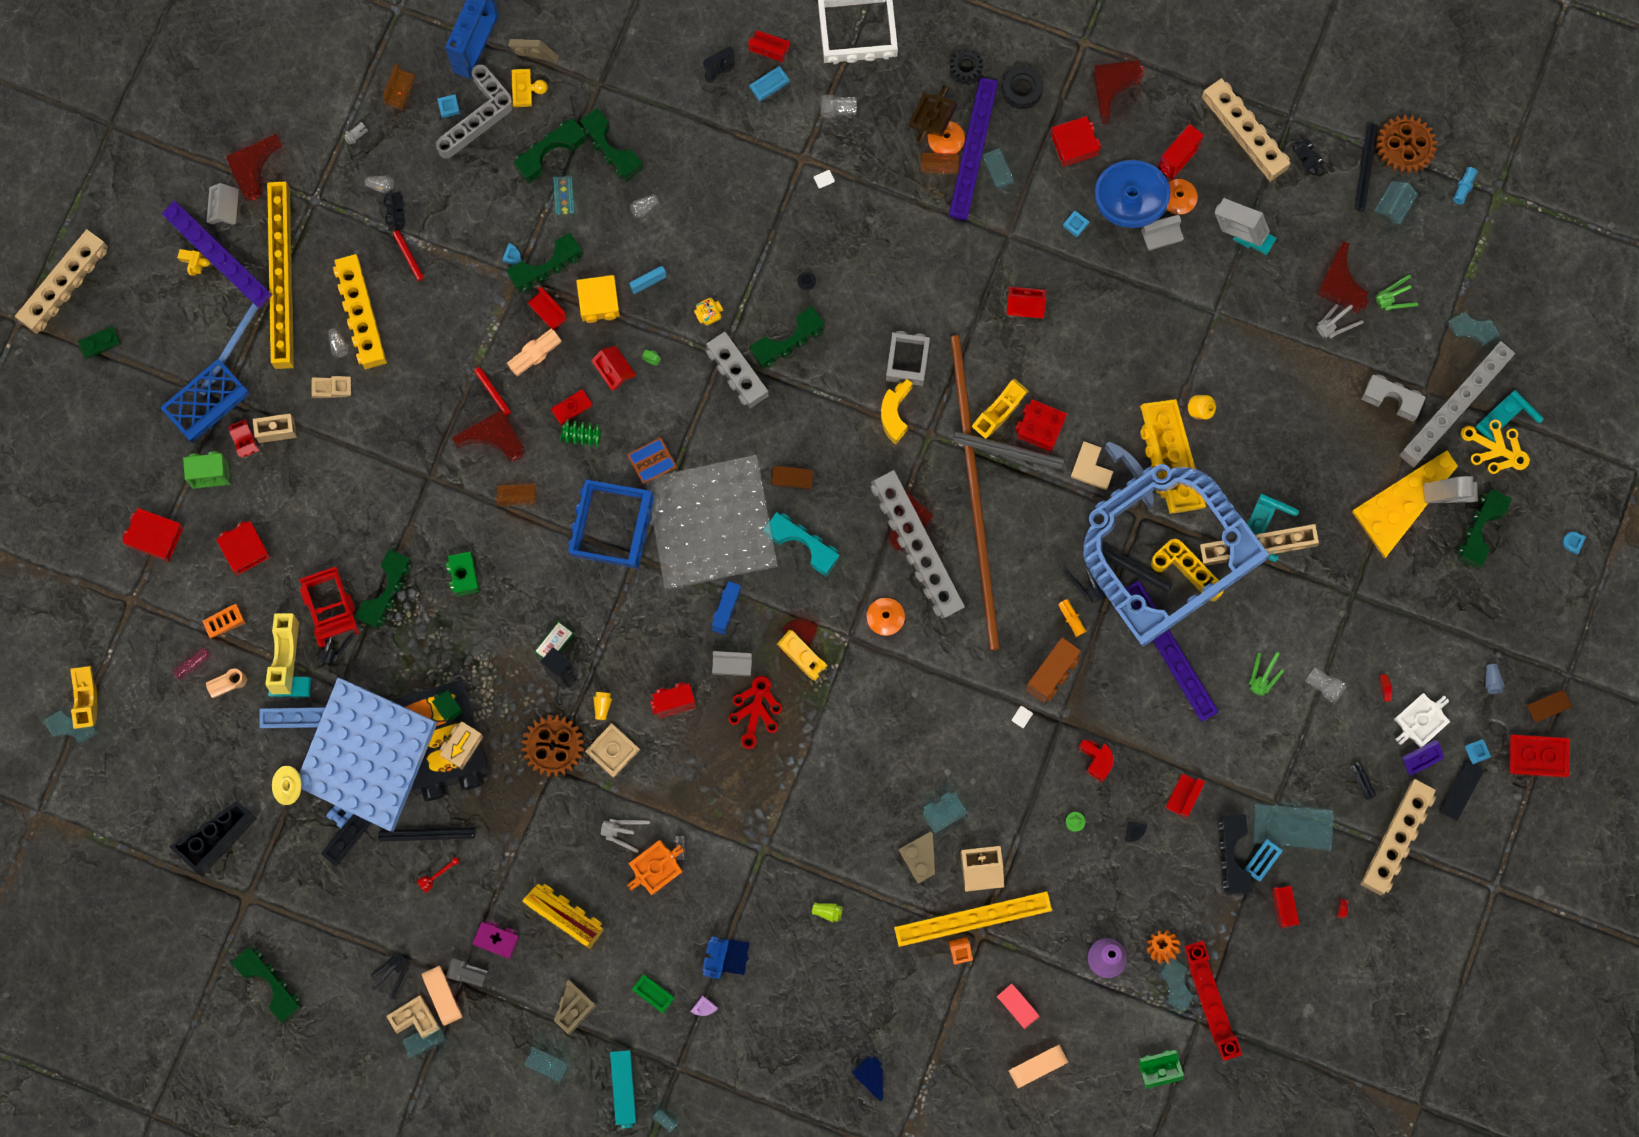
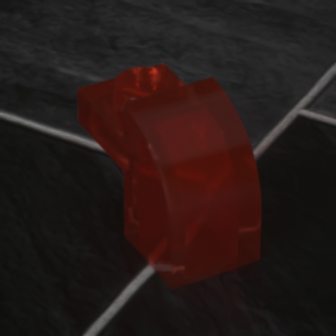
(803, 629)

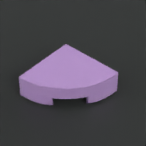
(704, 1007)

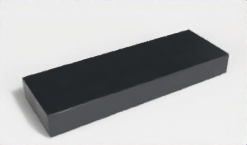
(1461, 791)
(346, 839)

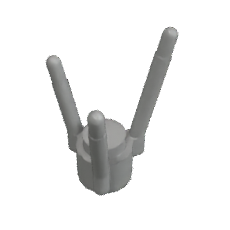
(1327, 328)
(612, 828)

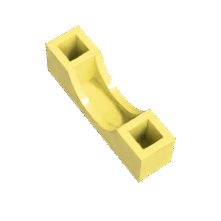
(281, 671)

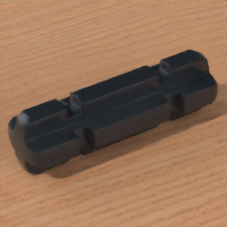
(1363, 780)

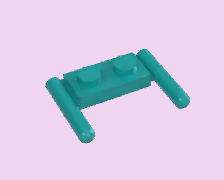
(1505, 412)
(1263, 513)

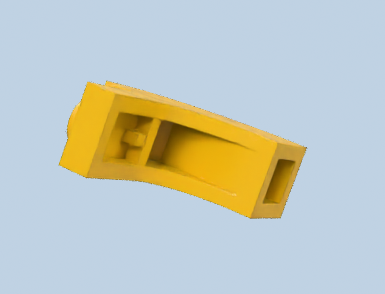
(1001, 409)
(891, 422)
(85, 697)

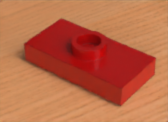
(571, 407)

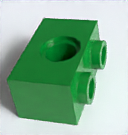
(459, 563)

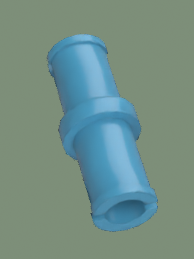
(1465, 185)

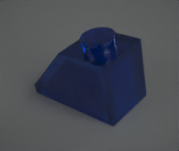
(871, 1076)

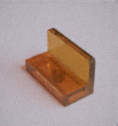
(398, 88)
(939, 163)
(516, 495)

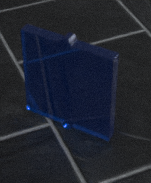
(736, 957)

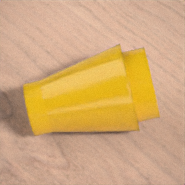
(601, 705)

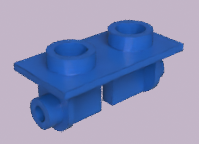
(714, 965)

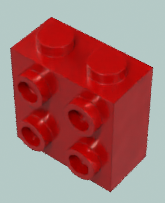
(1075, 141)
(1040, 425)
(243, 547)
(673, 700)

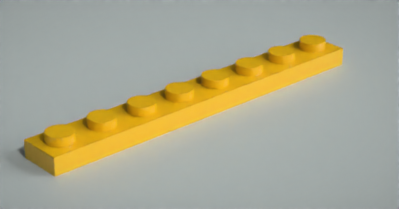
(973, 919)

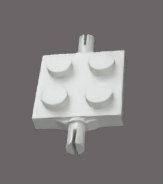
(1422, 720)

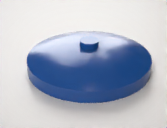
(1132, 193)

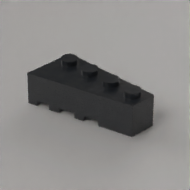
(213, 838)

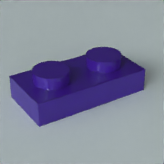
(1423, 757)

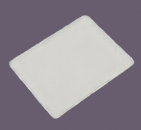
(824, 179)
(1022, 716)

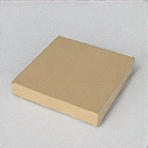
(612, 750)

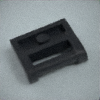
(723, 62)

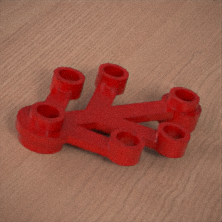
(755, 709)

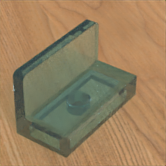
(1396, 201)
(416, 1045)
(546, 1064)

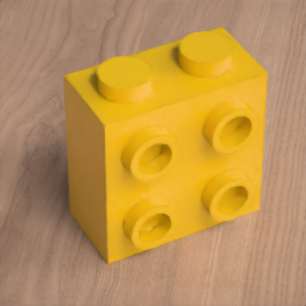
(598, 298)

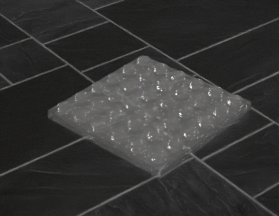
(712, 522)

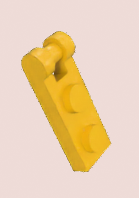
(801, 654)

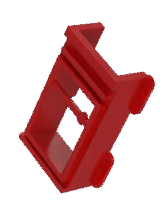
(334, 625)

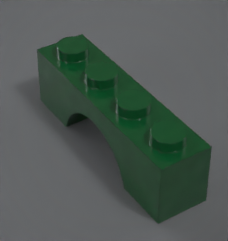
(567, 136)
(624, 162)
(526, 276)
(767, 351)
(1475, 550)
(374, 611)
(251, 965)

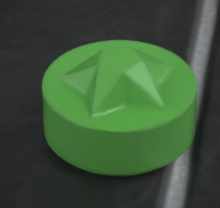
(651, 357)
(1075, 822)

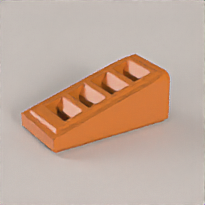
(226, 627)

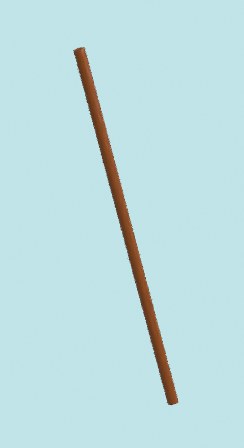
(975, 495)

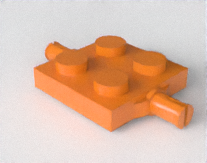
(655, 867)

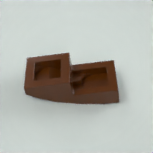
(791, 477)
(1549, 706)

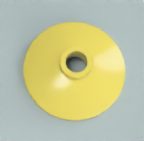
(286, 785)

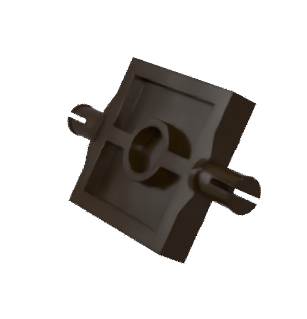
(932, 114)

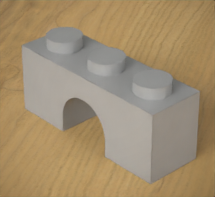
(1409, 401)

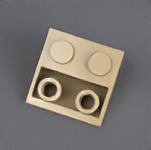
(982, 868)

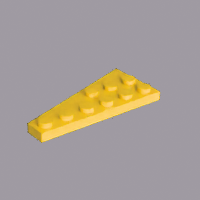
(1397, 507)

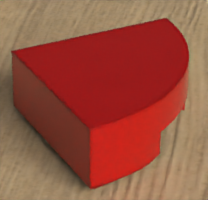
(1386, 687)
(1342, 909)

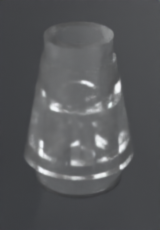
(380, 183)
(643, 205)
(338, 345)

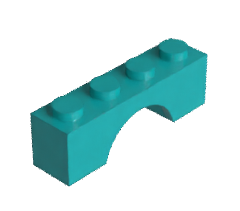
(822, 558)

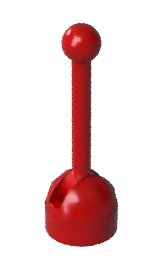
(426, 882)

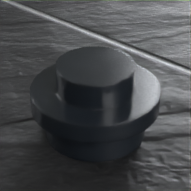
(806, 281)

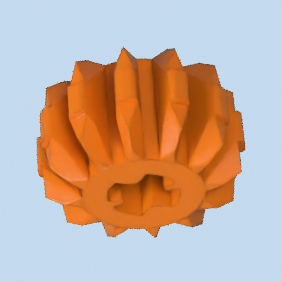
(1158, 942)

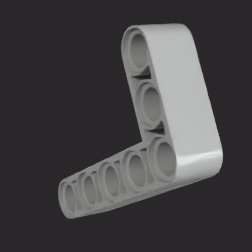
(485, 122)
(1451, 490)

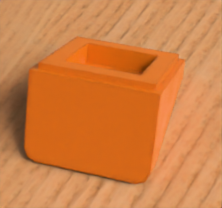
(960, 950)

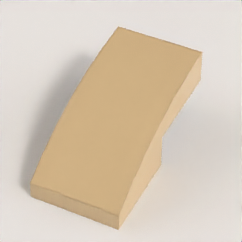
(331, 387)

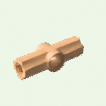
(534, 352)

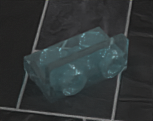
(944, 812)

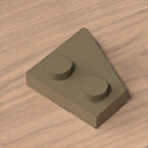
(534, 49)
(920, 857)
(573, 1008)

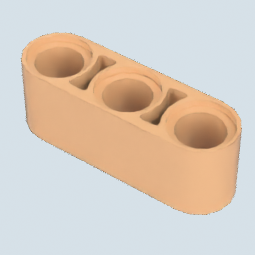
(442, 995)
(1038, 1066)

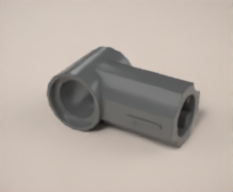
(461, 971)

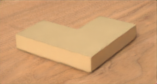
(1087, 471)
(415, 1013)

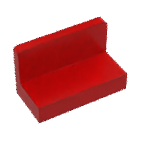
(768, 46)
(1026, 302)
(547, 309)
(613, 367)
(1185, 795)
(1285, 907)

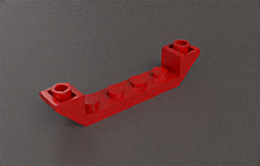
(1211, 1002)

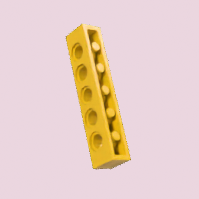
(351, 266)

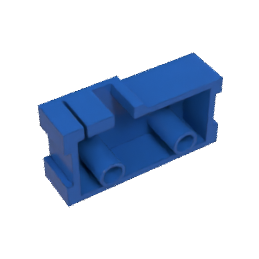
(726, 608)

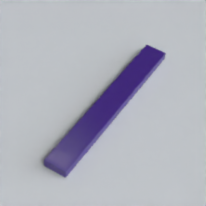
(973, 148)
(1178, 663)

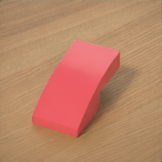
(1018, 1006)

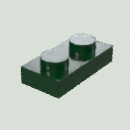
(99, 342)

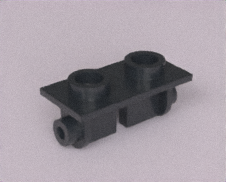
(1303, 150)
(392, 204)

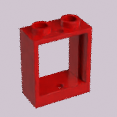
(1180, 152)

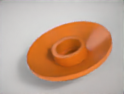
(948, 145)
(1183, 204)
(882, 625)

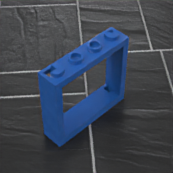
(471, 35)
(639, 537)

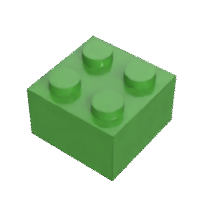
(206, 470)

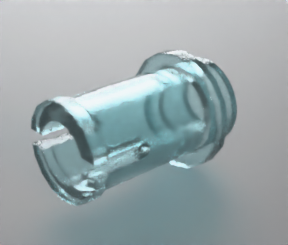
(664, 1120)

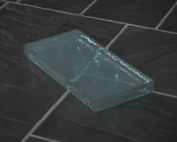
(1293, 826)

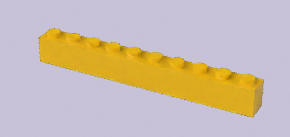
(280, 275)

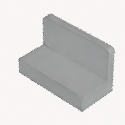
(222, 204)
(1163, 232)
(732, 663)

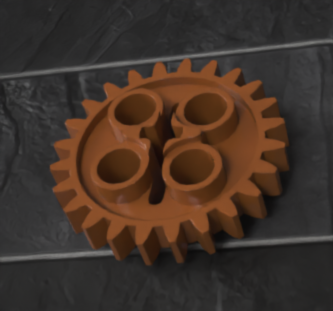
(1417, 133)
(549, 763)

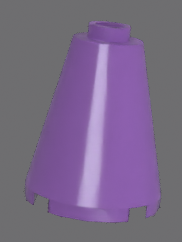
(1101, 963)

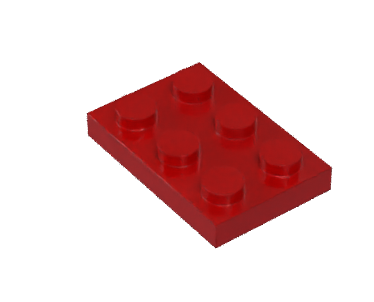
(1539, 756)

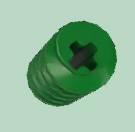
(581, 434)

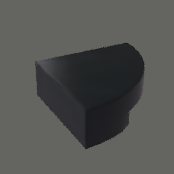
(1135, 831)

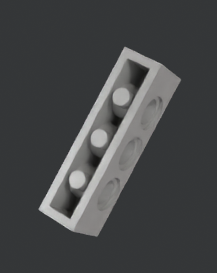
(724, 344)

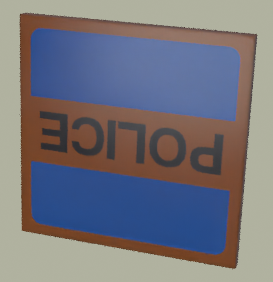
(652, 460)

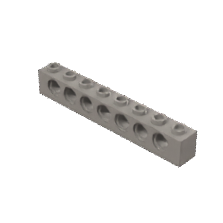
(1457, 404)
(953, 602)

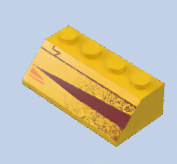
(563, 915)

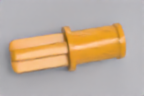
(1072, 618)

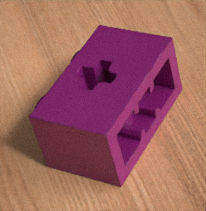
(504, 948)

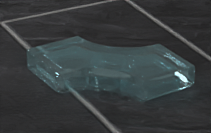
(1466, 326)
(62, 725)
(1179, 995)

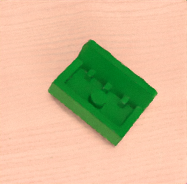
(1160, 1069)

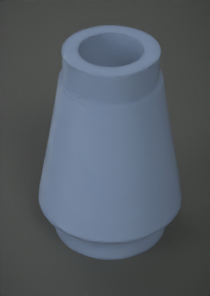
(1494, 681)

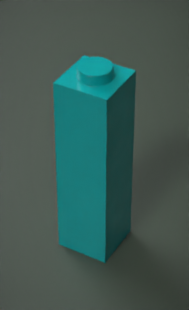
(623, 1089)

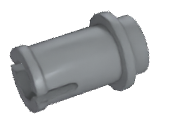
(355, 133)

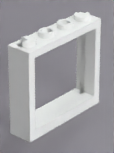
(853, 54)

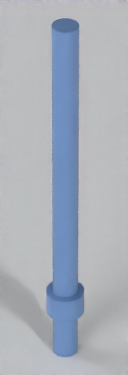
(231, 344)

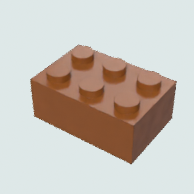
(1054, 671)

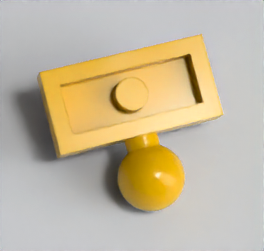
(523, 88)

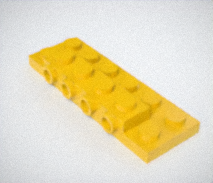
(1169, 446)

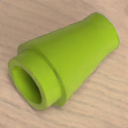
(828, 911)

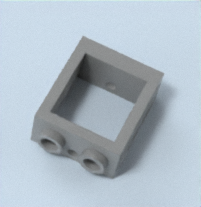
(1242, 222)
(899, 375)

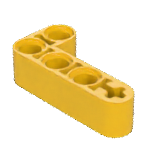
(1189, 572)

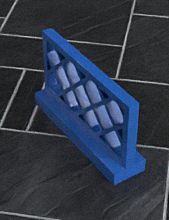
(212, 415)

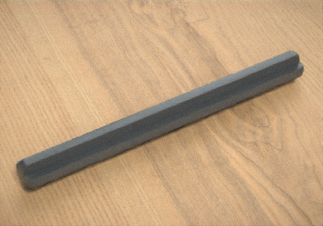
(1008, 450)

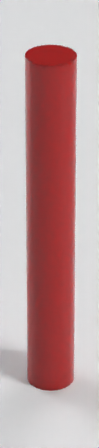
(406, 252)
(493, 392)

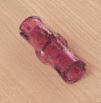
(191, 663)

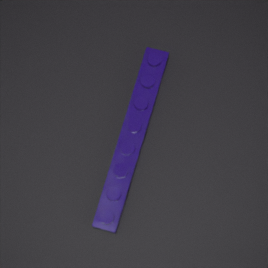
(217, 254)

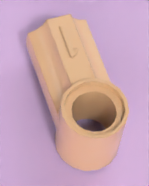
(225, 683)

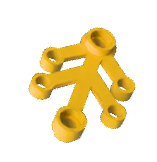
(1498, 448)

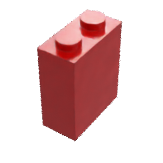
(152, 534)

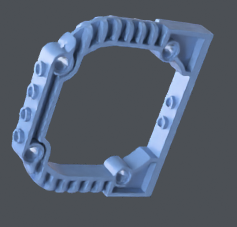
(1147, 622)

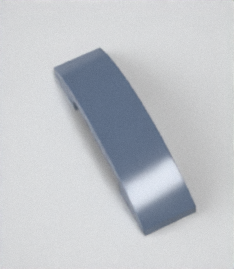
(1118, 453)

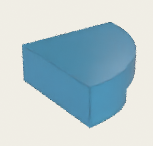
(511, 255)

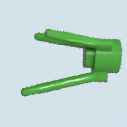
(1386, 298)
(1259, 685)

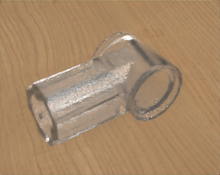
(832, 106)
(1330, 687)

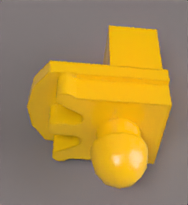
(195, 260)

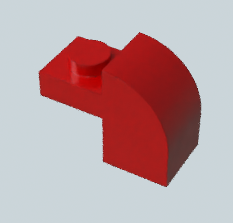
(243, 438)
(1102, 760)

